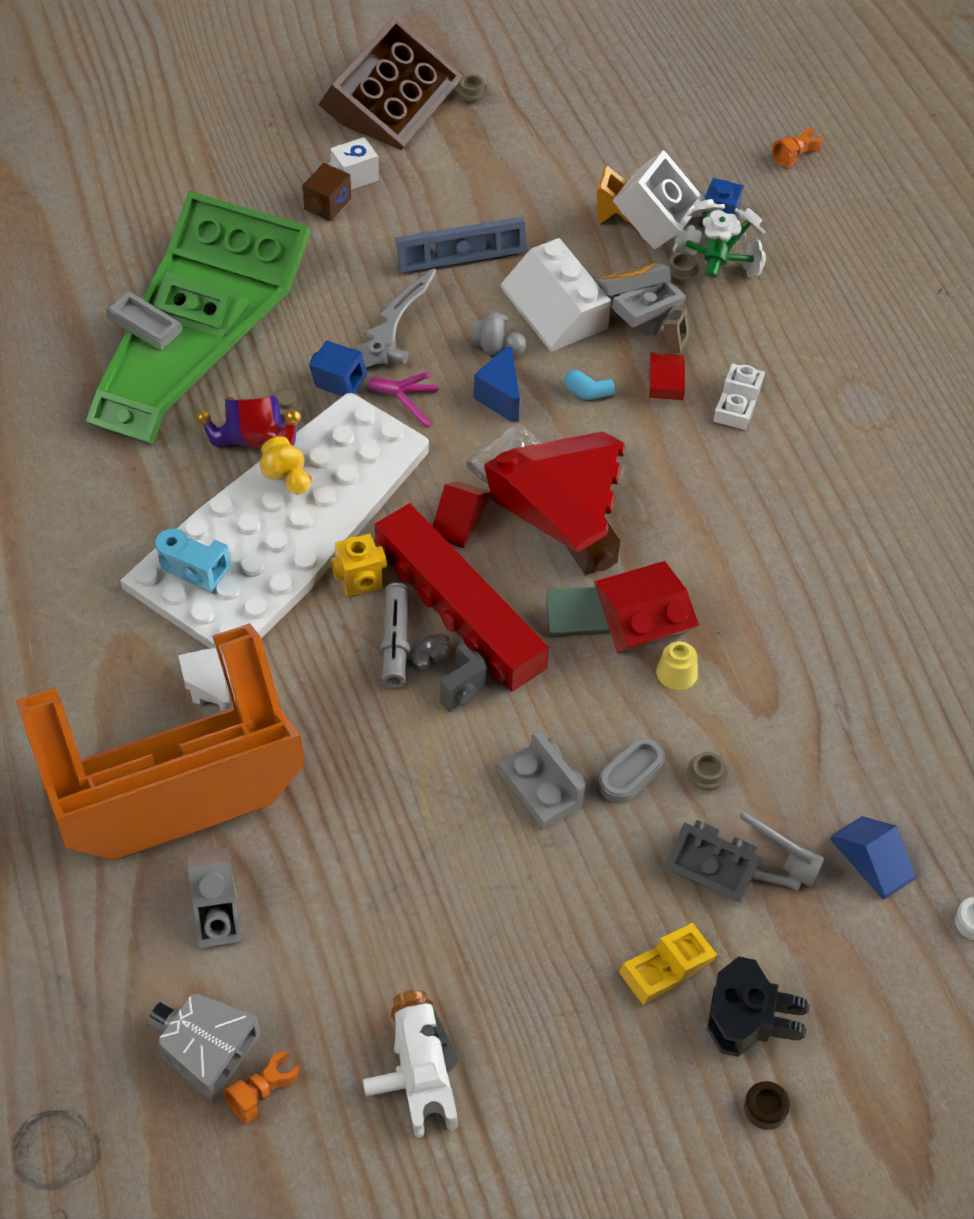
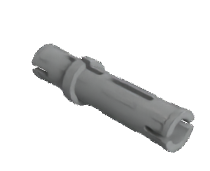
(395, 668)

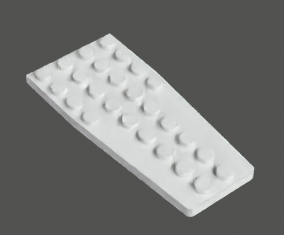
(280, 538)

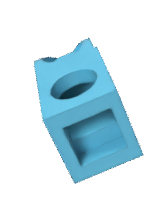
(192, 560)

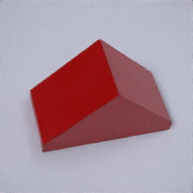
(459, 511)

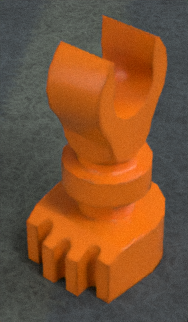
(787, 149)
(243, 1097)

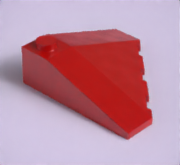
(560, 485)

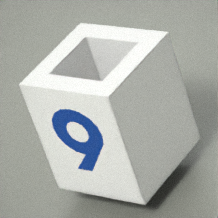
(357, 160)

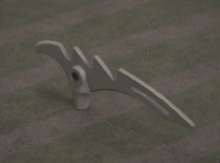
(383, 345)

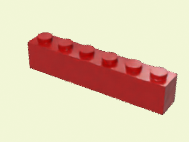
(461, 597)

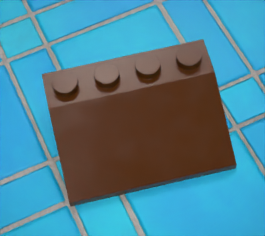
(391, 86)

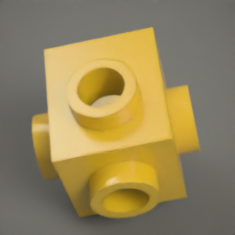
(358, 564)

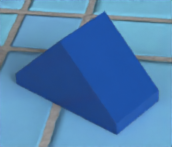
(497, 385)
(876, 854)

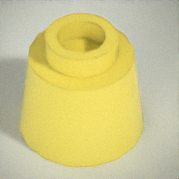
(678, 666)

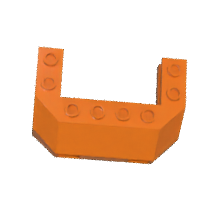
(174, 778)

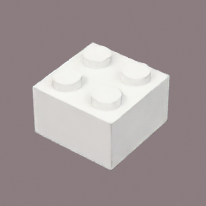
(658, 200)

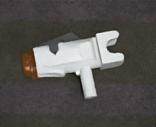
(424, 1059)

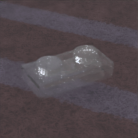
(513, 438)

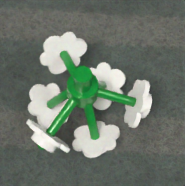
(722, 234)

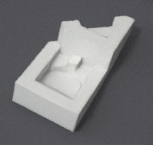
(204, 677)

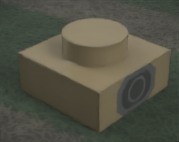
(675, 329)

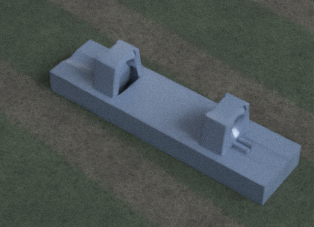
(461, 244)

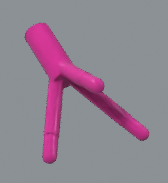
(406, 385)

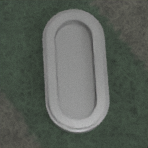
(631, 770)

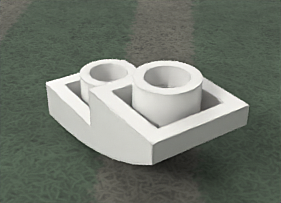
(739, 396)

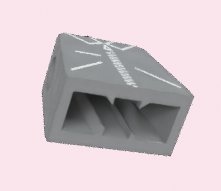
(204, 1041)

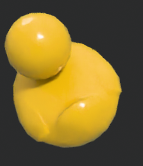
(284, 462)

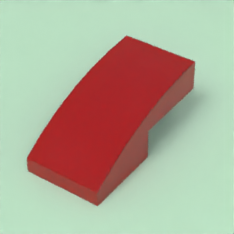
(666, 376)

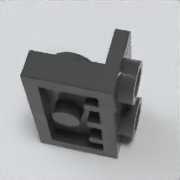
(713, 861)

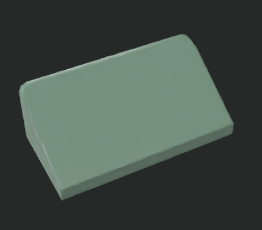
(575, 612)

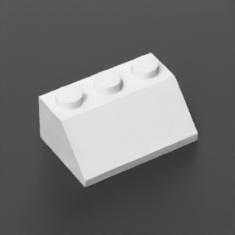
(557, 296)

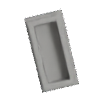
(144, 320)

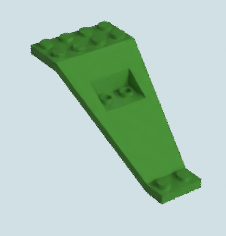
(216, 259)

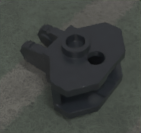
(746, 1008)

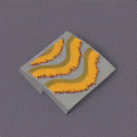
(634, 278)

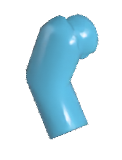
(586, 388)

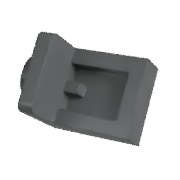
(466, 681)

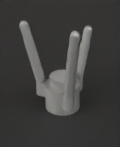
(801, 863)

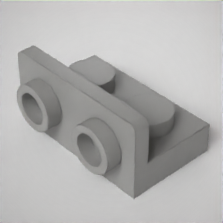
(543, 780)

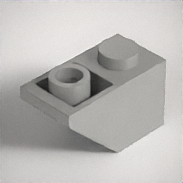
(214, 897)

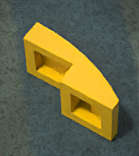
(668, 964)

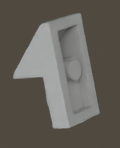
(648, 305)

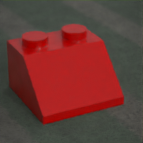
(645, 606)

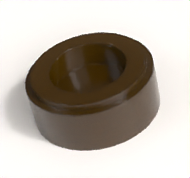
(767, 1105)

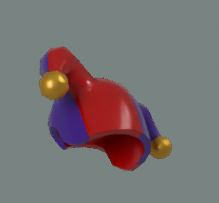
(250, 423)

